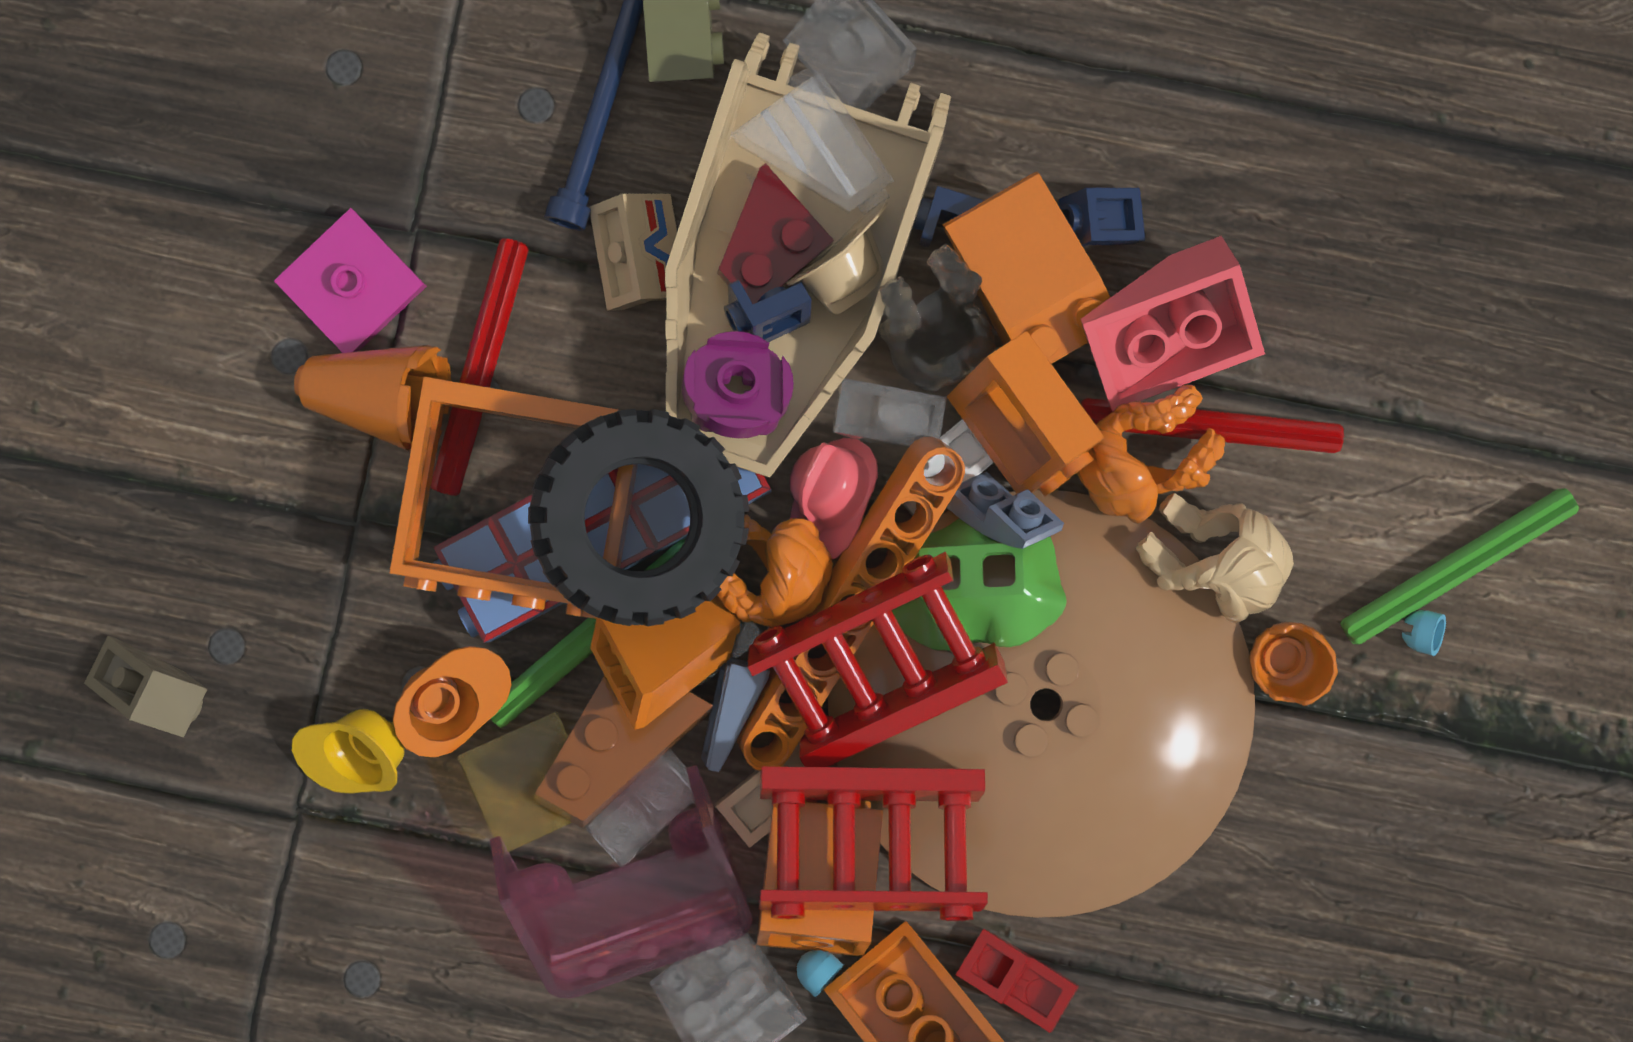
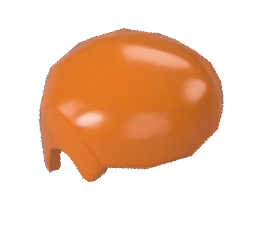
(1293, 663)

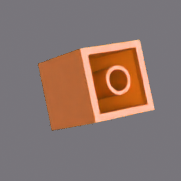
(825, 930)

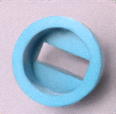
(1426, 632)
(817, 970)

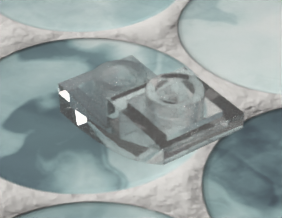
(643, 809)

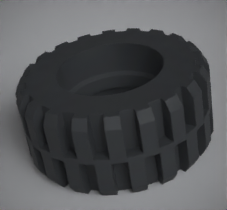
(713, 501)

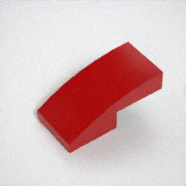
(1017, 980)

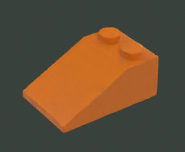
(1029, 266)
(907, 996)

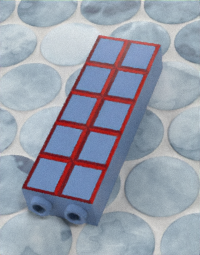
(503, 544)

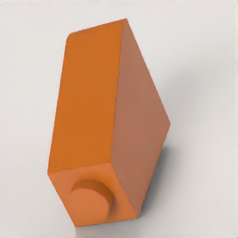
(663, 662)

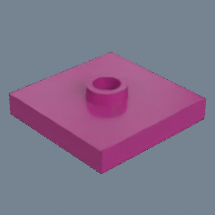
(350, 283)

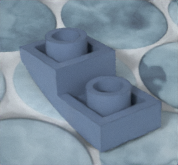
(1003, 517)

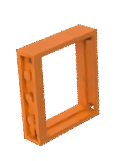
(474, 583)

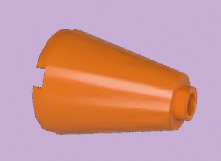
(372, 389)

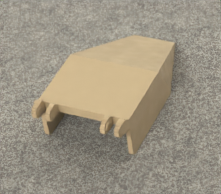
(696, 295)

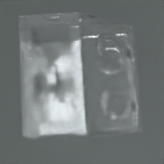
(728, 996)

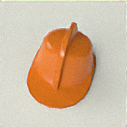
(451, 700)

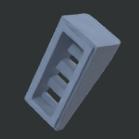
(732, 704)

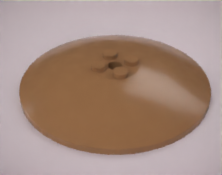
(1130, 764)

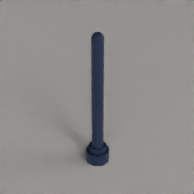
(570, 203)

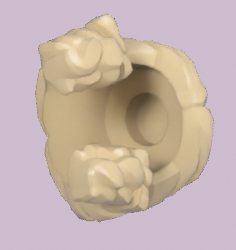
(1243, 575)

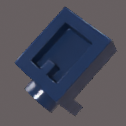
(945, 206)
(1105, 215)
(773, 315)

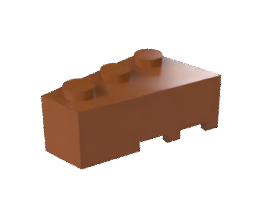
(609, 755)

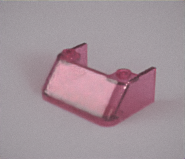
(632, 915)

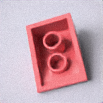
(1174, 325)

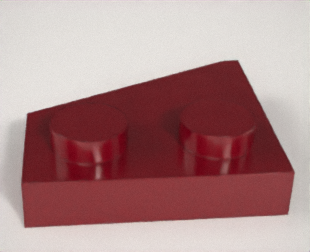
(771, 238)

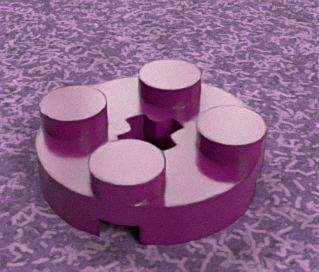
(730, 413)

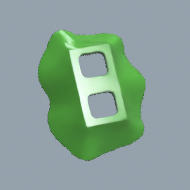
(989, 613)

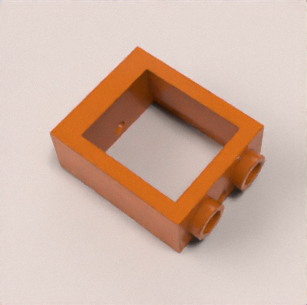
(1026, 417)

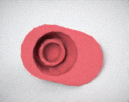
(833, 489)

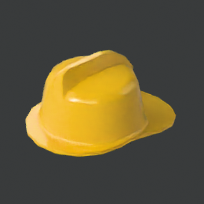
(350, 754)

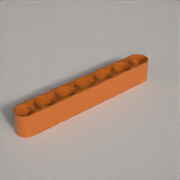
(852, 577)

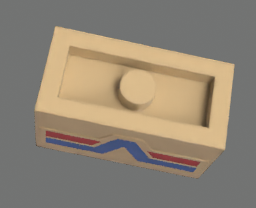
(633, 247)

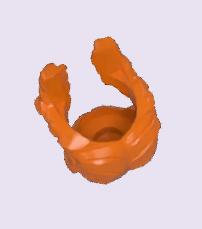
(1126, 485)
(795, 579)

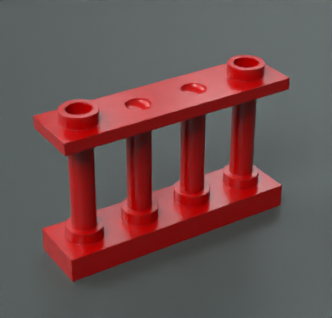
(878, 715)
(899, 791)

